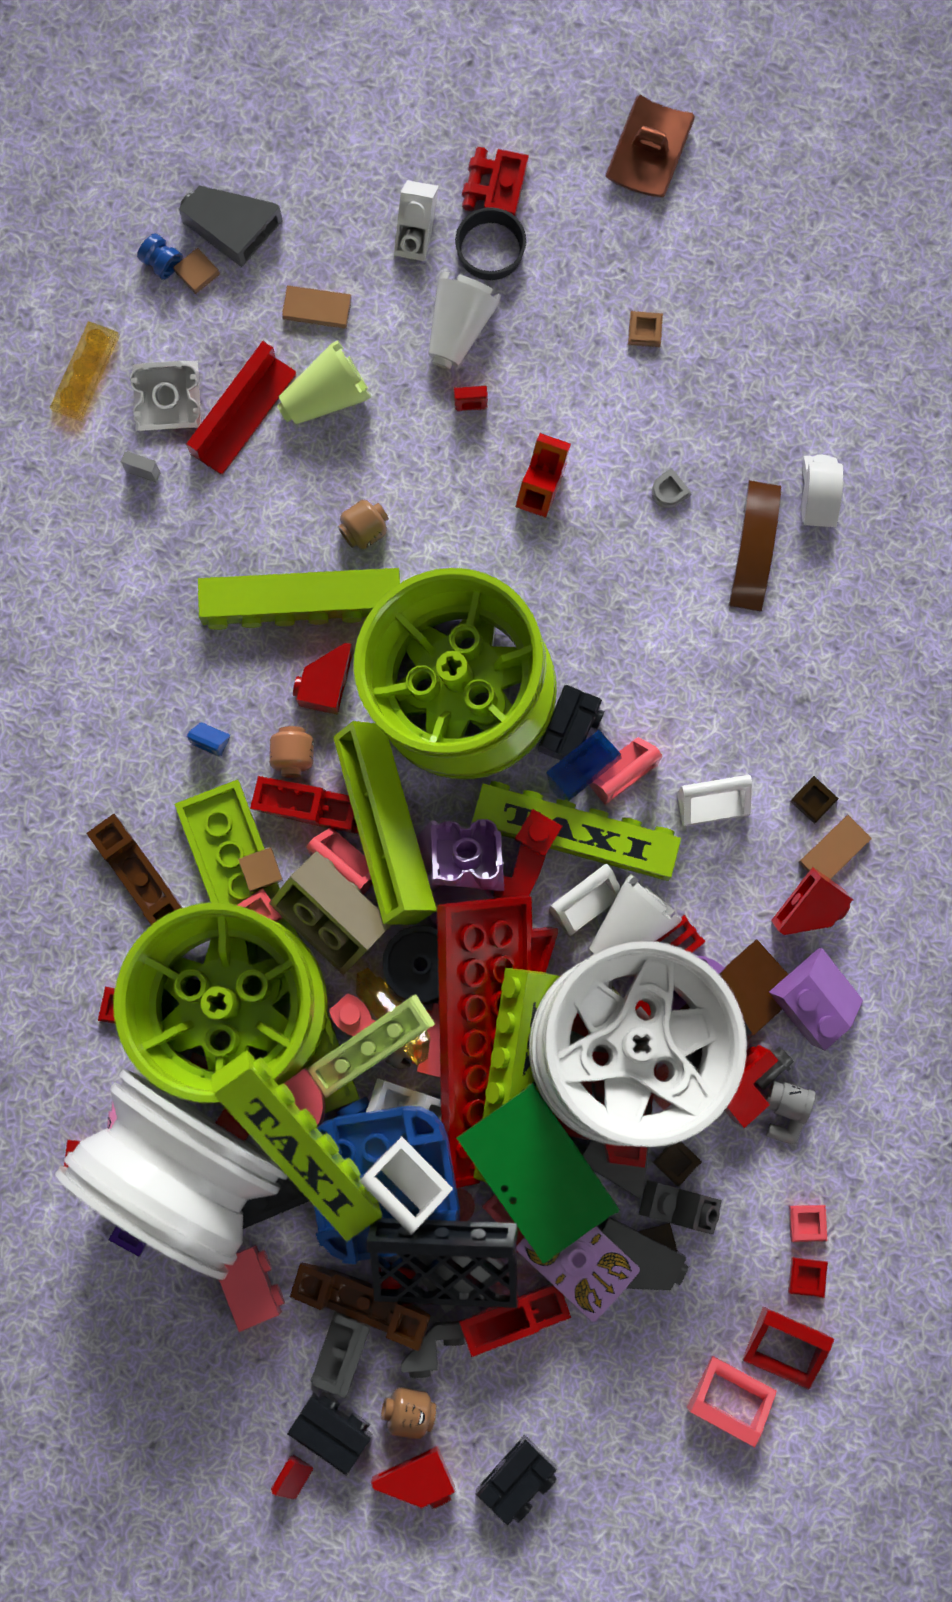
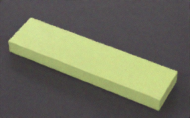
(371, 1046)

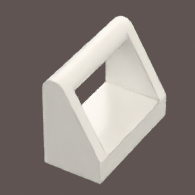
(715, 800)
(586, 900)
(413, 1177)

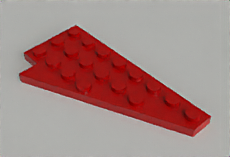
(473, 951)

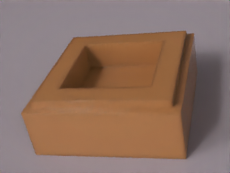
(196, 270)
(645, 329)
(260, 869)

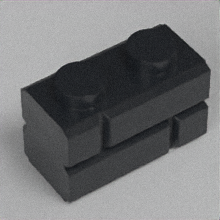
(570, 722)
(331, 1432)
(517, 1481)

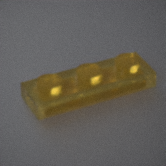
(84, 371)
(376, 996)

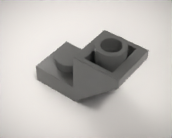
(680, 1207)
(422, 1362)

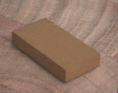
(316, 306)
(836, 848)

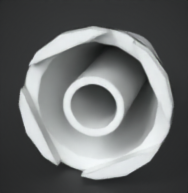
(458, 318)
(634, 917)

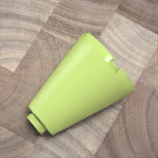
(323, 387)

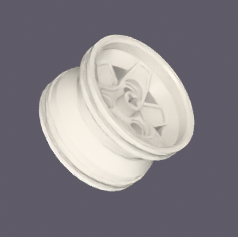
(665, 1037)
(170, 1176)

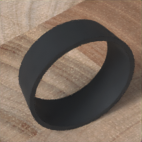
(496, 216)

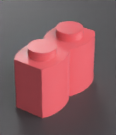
(351, 1015)

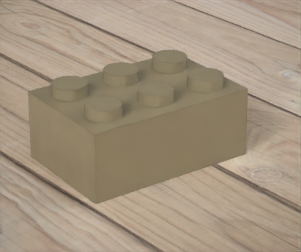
(329, 912)

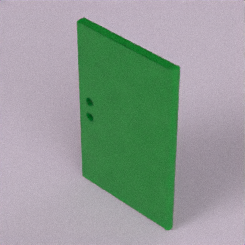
(537, 1164)

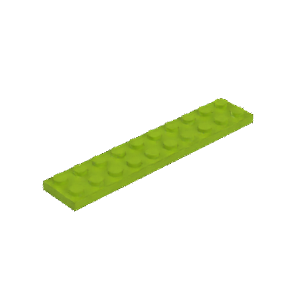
(219, 834)

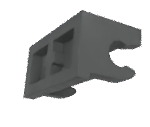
(340, 1354)

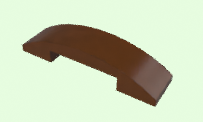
(756, 546)
(133, 869)
(355, 1298)

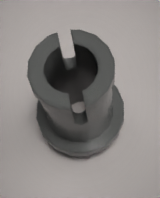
(783, 1064)

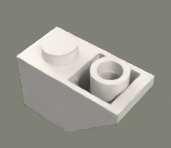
(415, 220)

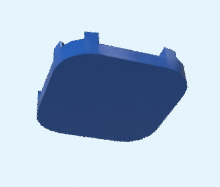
(364, 1140)

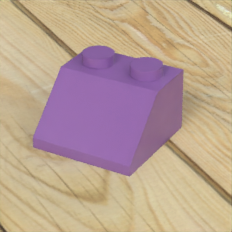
(818, 1000)

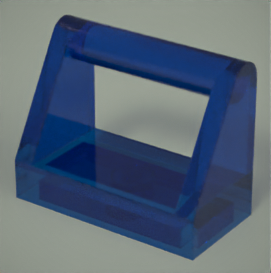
(582, 766)

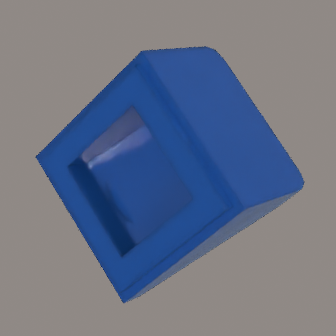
(208, 738)

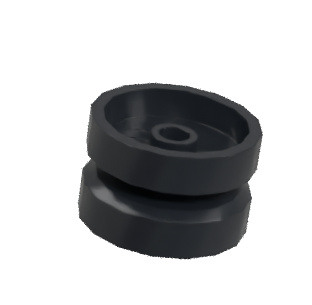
(399, 962)

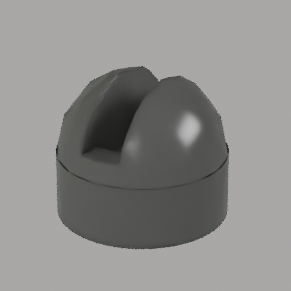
(397, 1059)

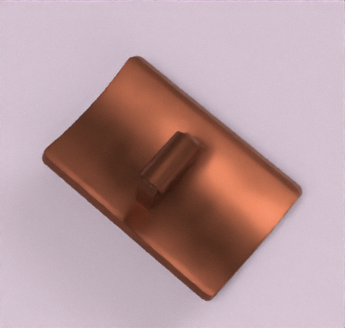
(649, 147)

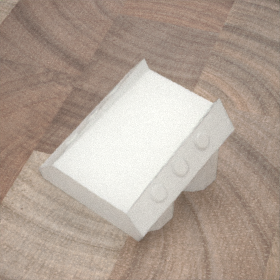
(166, 395)

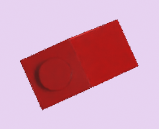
(324, 681)
(812, 905)
(418, 1480)

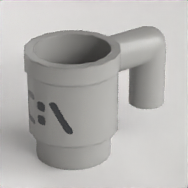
(791, 1103)

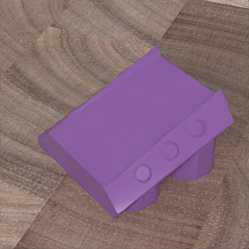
(467, 855)

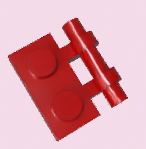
(505, 184)

